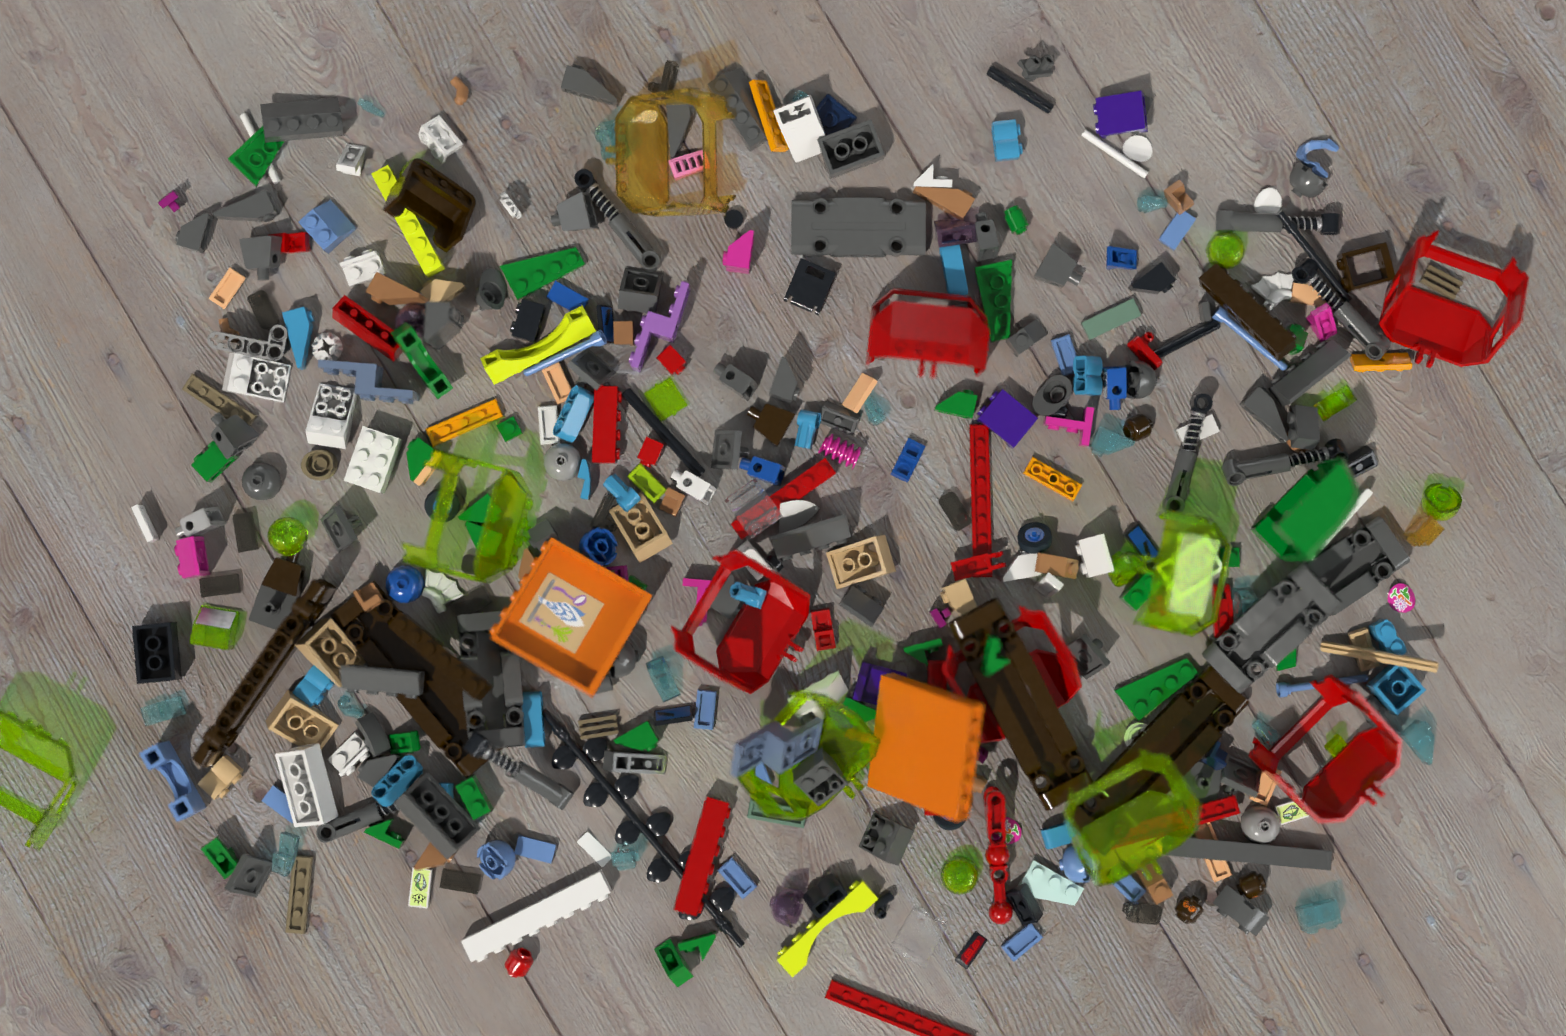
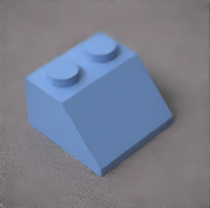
(327, 225)

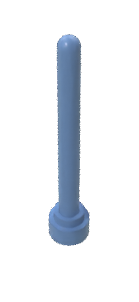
(1222, 316)
(597, 339)
(1284, 689)

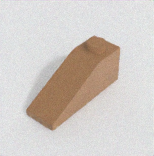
(949, 200)
(391, 292)

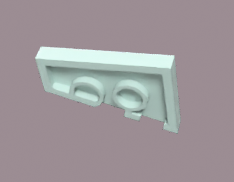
(1050, 885)

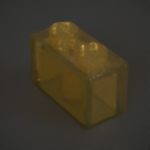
(1423, 531)

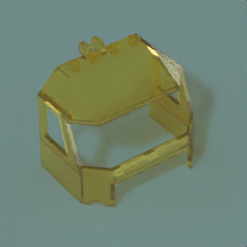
(643, 153)

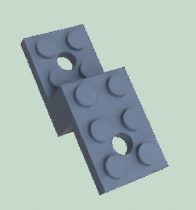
(368, 381)
(776, 747)

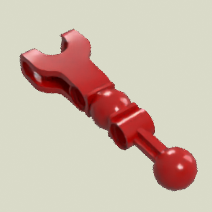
(997, 853)

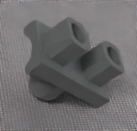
(1036, 67)

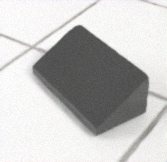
(839, 418)

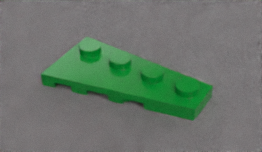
(995, 294)

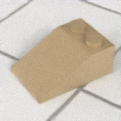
(641, 529)
(861, 561)
(958, 597)
(329, 649)
(300, 722)

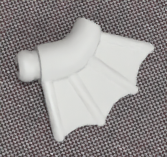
(1274, 289)
(440, 590)

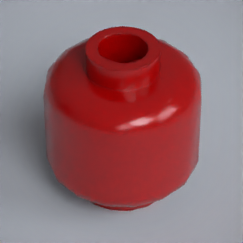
(519, 962)

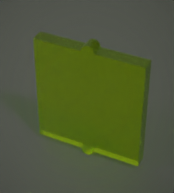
(665, 399)

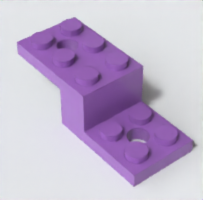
(659, 326)

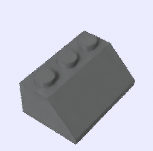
(850, 149)

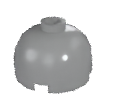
(569, 467)
(1252, 821)

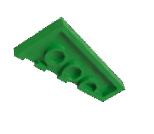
(255, 156)
(537, 272)
(1150, 691)

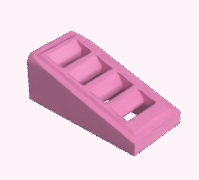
(679, 160)

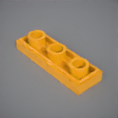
(1388, 361)
(1041, 473)

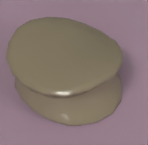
(319, 464)

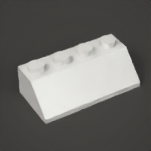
(306, 785)

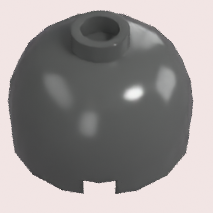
(1306, 182)
(1139, 379)
(261, 481)
(625, 661)

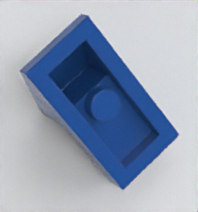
(1121, 258)

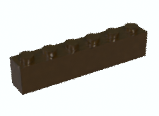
(1247, 312)
(440, 656)

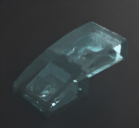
(163, 711)
(285, 857)

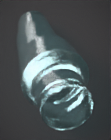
(369, 107)

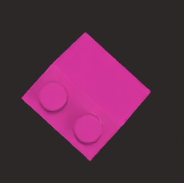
(739, 254)
(192, 557)

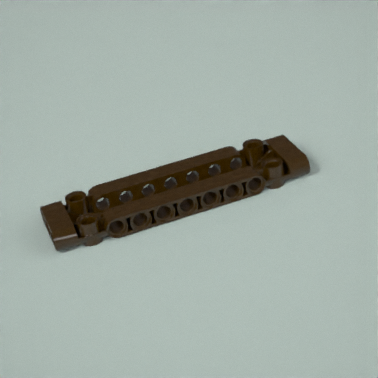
(440, 706)
(1022, 706)
(1180, 731)
(223, 732)

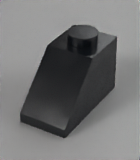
(1154, 281)

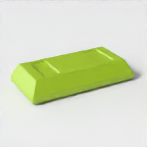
(647, 483)

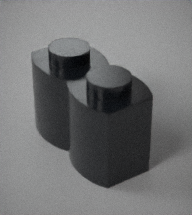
(825, 895)

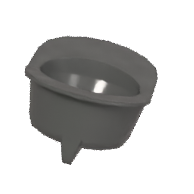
(491, 290)
(1052, 395)

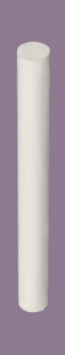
(250, 129)
(1115, 154)

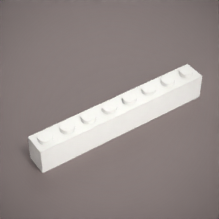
(536, 915)

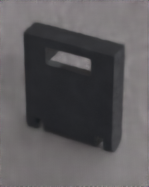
(808, 289)

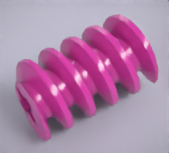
(840, 450)

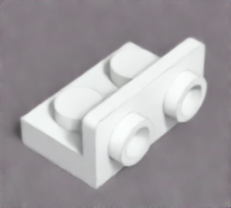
(439, 138)
(362, 268)
(349, 755)

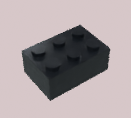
(156, 652)

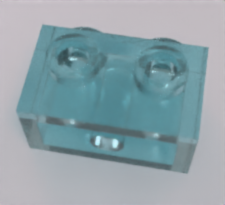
(606, 137)
(1318, 915)

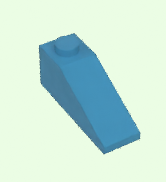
(299, 329)

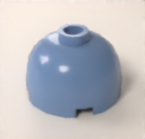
(496, 859)
(1073, 867)

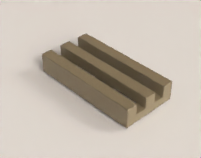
(1455, 289)
(614, 724)

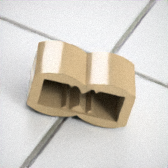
(220, 777)

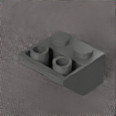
(819, 777)
(886, 838)

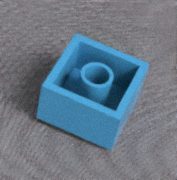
(1395, 688)

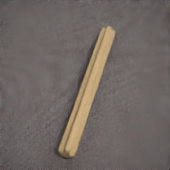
(1379, 656)

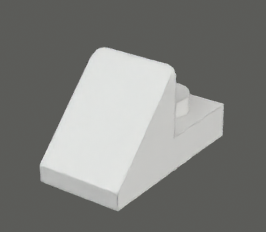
(351, 159)
(927, 180)

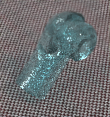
(346, 708)

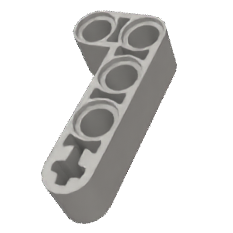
(247, 341)

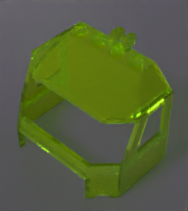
(502, 526)
(1184, 574)
(842, 736)
(45, 753)
(1137, 830)

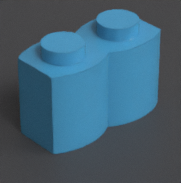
(1005, 140)
(1087, 375)
(1385, 635)
(313, 686)

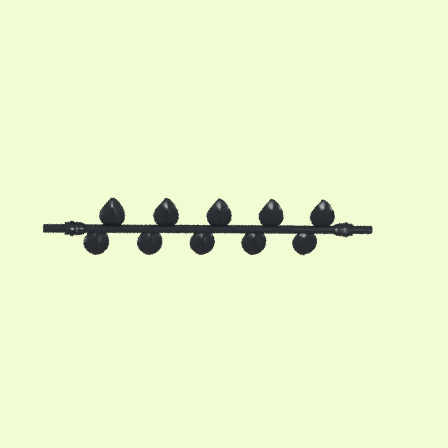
(629, 830)

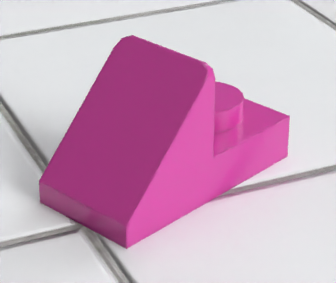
(1322, 322)

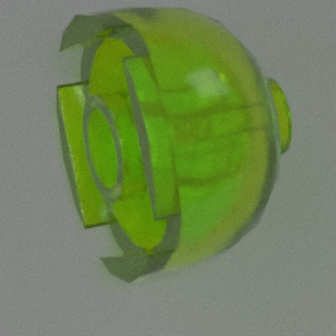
(1225, 249)
(1441, 502)
(287, 535)
(1125, 567)
(959, 875)

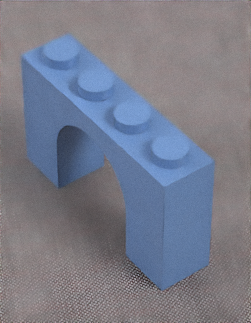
(165, 759)

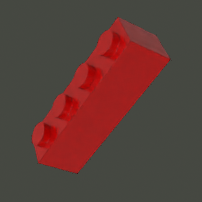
(366, 327)
(606, 425)

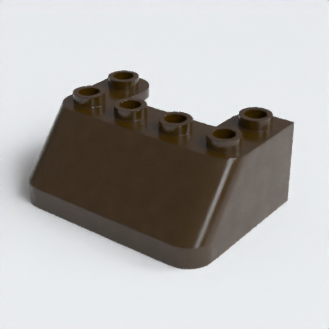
(434, 200)

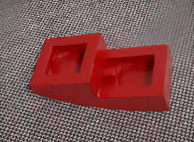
(294, 242)
(823, 629)

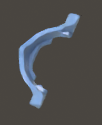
(1312, 145)

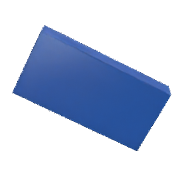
(566, 297)

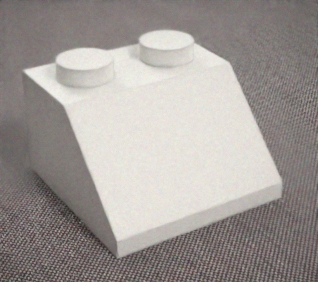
(1094, 556)

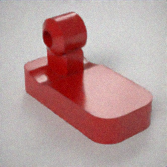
(1140, 348)

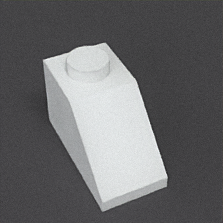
(1021, 567)

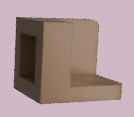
(1178, 198)
(623, 332)
(672, 502)
(369, 597)

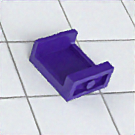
(1121, 114)
(1006, 418)
(868, 682)

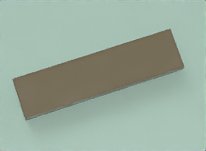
(216, 400)
(299, 895)

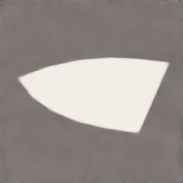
(795, 514)

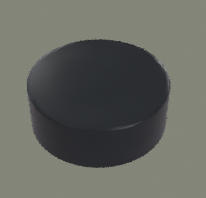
(733, 219)
(774, 563)

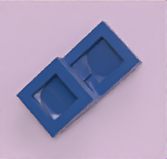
(907, 460)

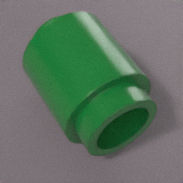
(1016, 220)

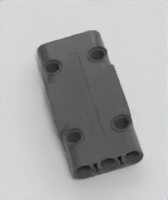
(858, 227)
(1353, 567)
(1271, 628)
(501, 670)

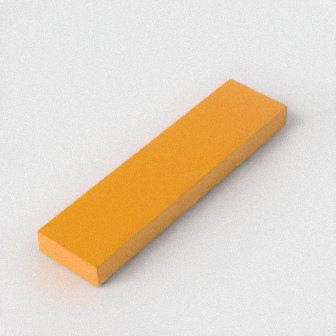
(765, 108)
(464, 422)

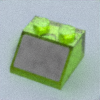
(215, 628)

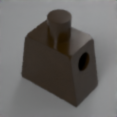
(771, 422)
(285, 575)

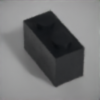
(528, 321)

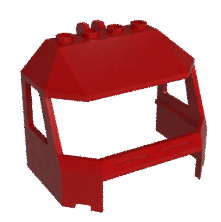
(1444, 326)
(929, 332)
(756, 636)
(1056, 670)
(1354, 771)

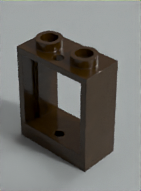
(1384, 262)

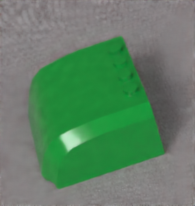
(1310, 512)

